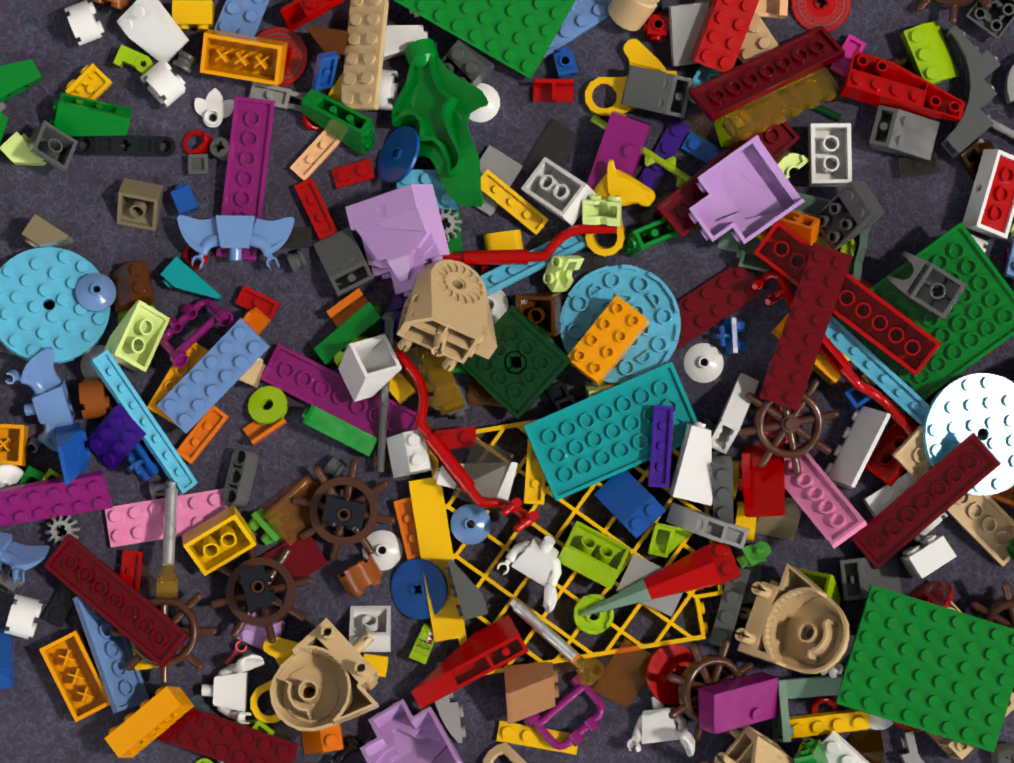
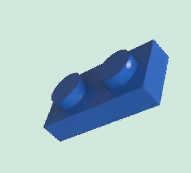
(325, 70)
(700, 148)

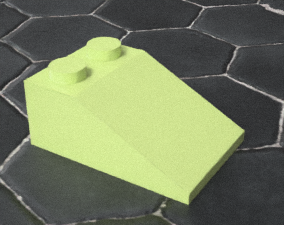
(137, 337)

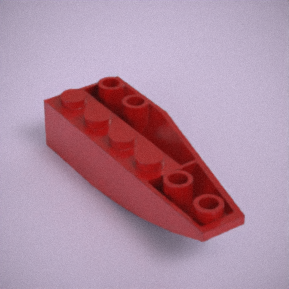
(890, 85)
(472, 660)

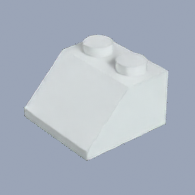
(409, 454)
(376, 622)

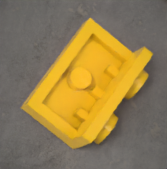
(89, 84)

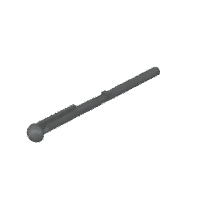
(389, 318)

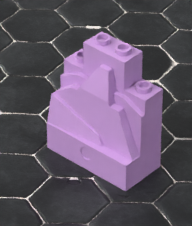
(743, 194)
(400, 233)
(409, 737)

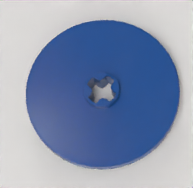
(399, 154)
(405, 588)

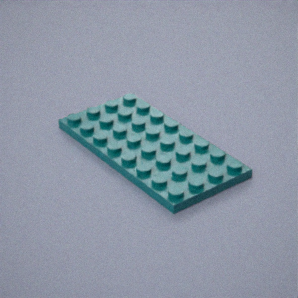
(607, 431)

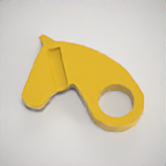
(638, 56)
(631, 192)
(281, 651)

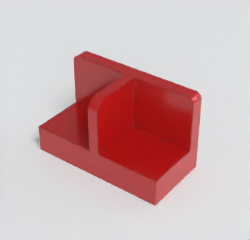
(553, 90)

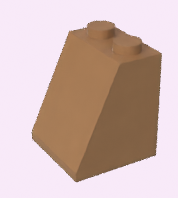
(529, 689)

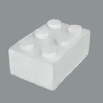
(829, 154)
(557, 190)
(928, 556)

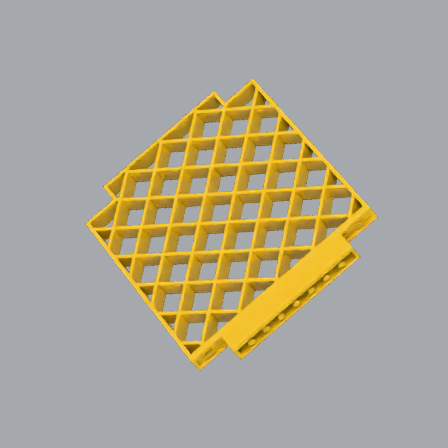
(436, 546)

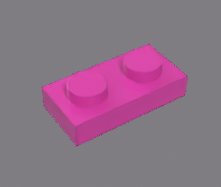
(851, 43)

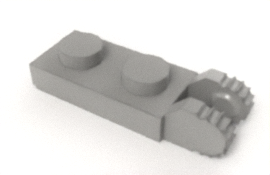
(275, 93)

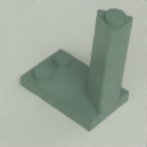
(800, 688)

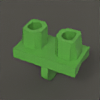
(259, 521)
(754, 554)

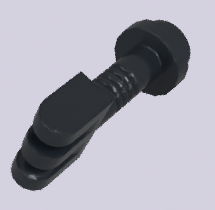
(353, 744)

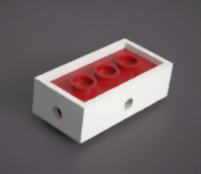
(992, 195)

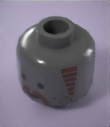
(1003, 753)

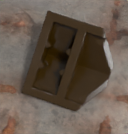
(971, 156)
(869, 745)

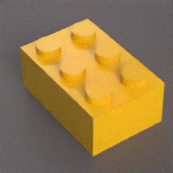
(219, 540)

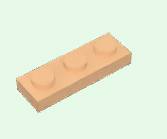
(315, 155)

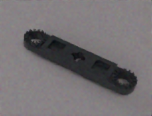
(140, 146)

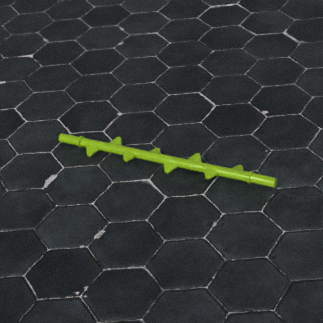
(651, 158)

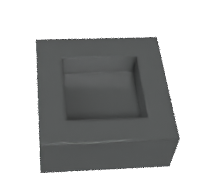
(198, 164)

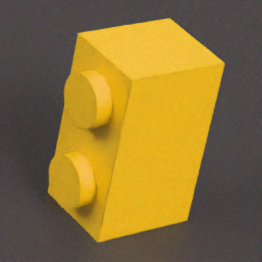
(193, 14)

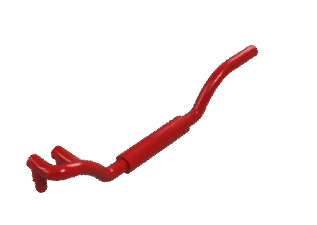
(522, 256)
(830, 351)
(449, 461)

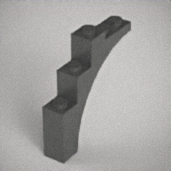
(978, 92)

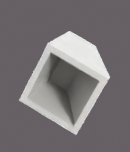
(368, 366)

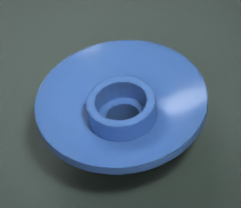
(95, 301)
(470, 535)

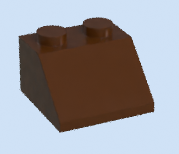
(330, 40)
(133, 283)
(542, 309)

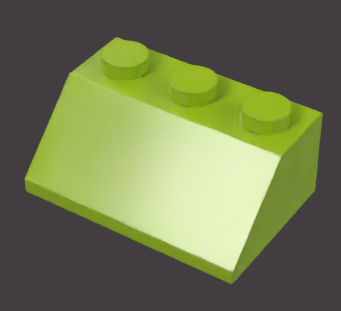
(929, 53)
(593, 554)

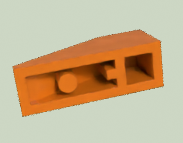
(803, 225)

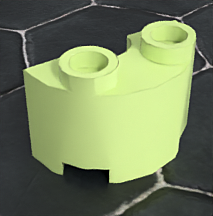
(790, 160)
(602, 210)
(559, 272)

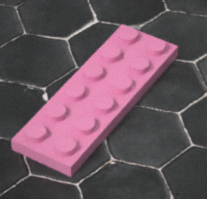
(822, 501)
(145, 519)

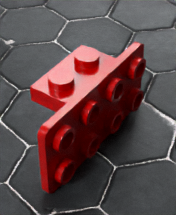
(303, 11)
(762, 487)

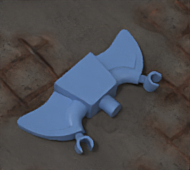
(235, 234)
(49, 399)
(20, 556)

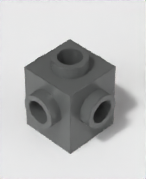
(6, 583)

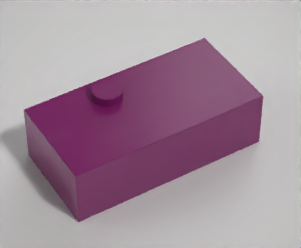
(621, 142)
(738, 702)

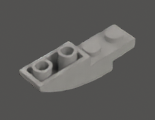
(707, 526)
(450, 714)

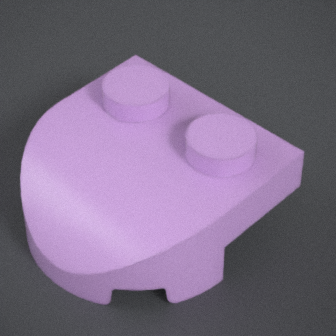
(256, 635)

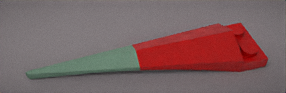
(701, 569)

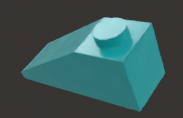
(184, 279)

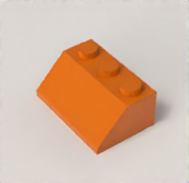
(323, 740)

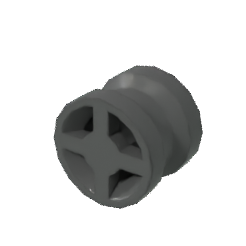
(184, 61)
(220, 153)
(297, 260)
(335, 467)

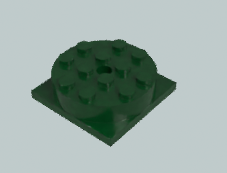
(516, 385)

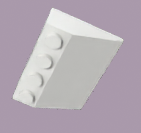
(857, 446)

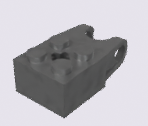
(922, 282)

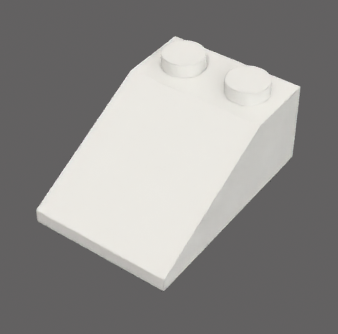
(153, 29)

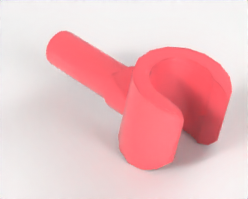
(235, 653)

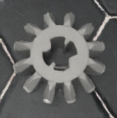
(451, 222)
(59, 523)

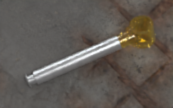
(168, 581)
(587, 669)

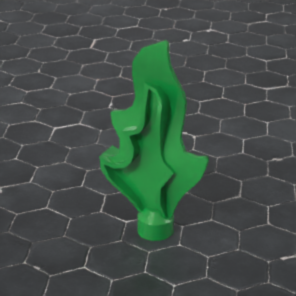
(440, 109)

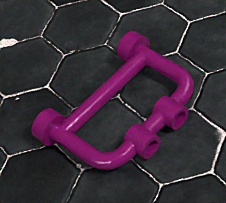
(178, 357)
(576, 737)

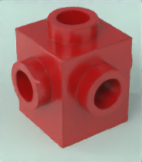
(654, 33)

